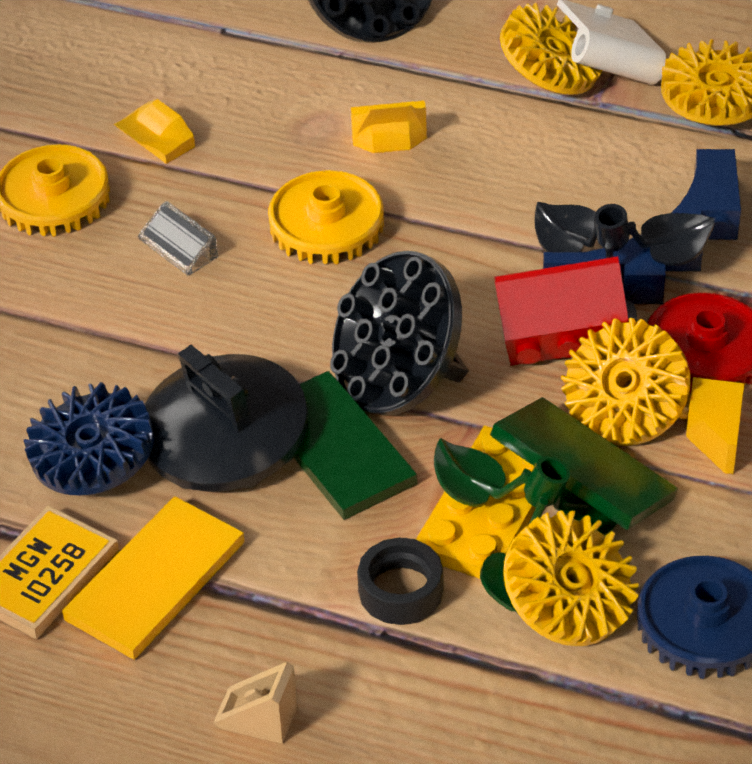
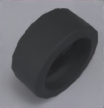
(406, 607)

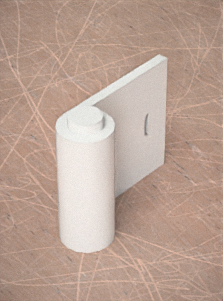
(613, 43)

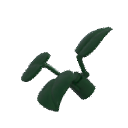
(475, 476)

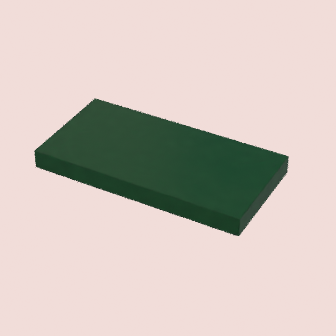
(347, 451)
(598, 469)

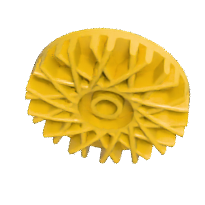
(542, 50)
(709, 84)
(53, 188)
(326, 215)
(610, 360)
(569, 579)

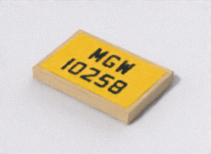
(49, 569)

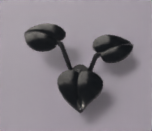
(671, 237)

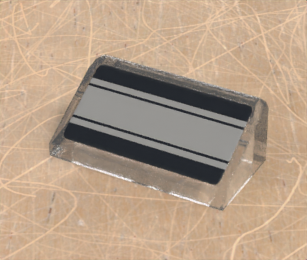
(179, 239)

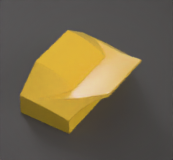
(389, 126)
(158, 130)

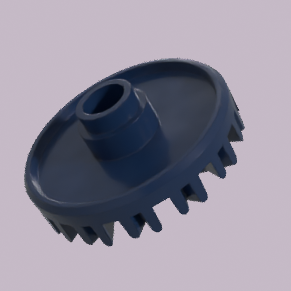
(90, 441)
(699, 614)

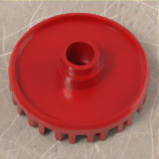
(711, 333)

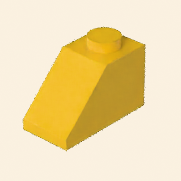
(714, 419)

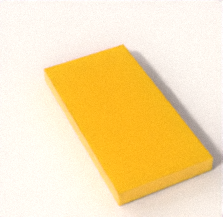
(153, 577)

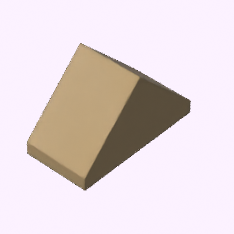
(261, 705)

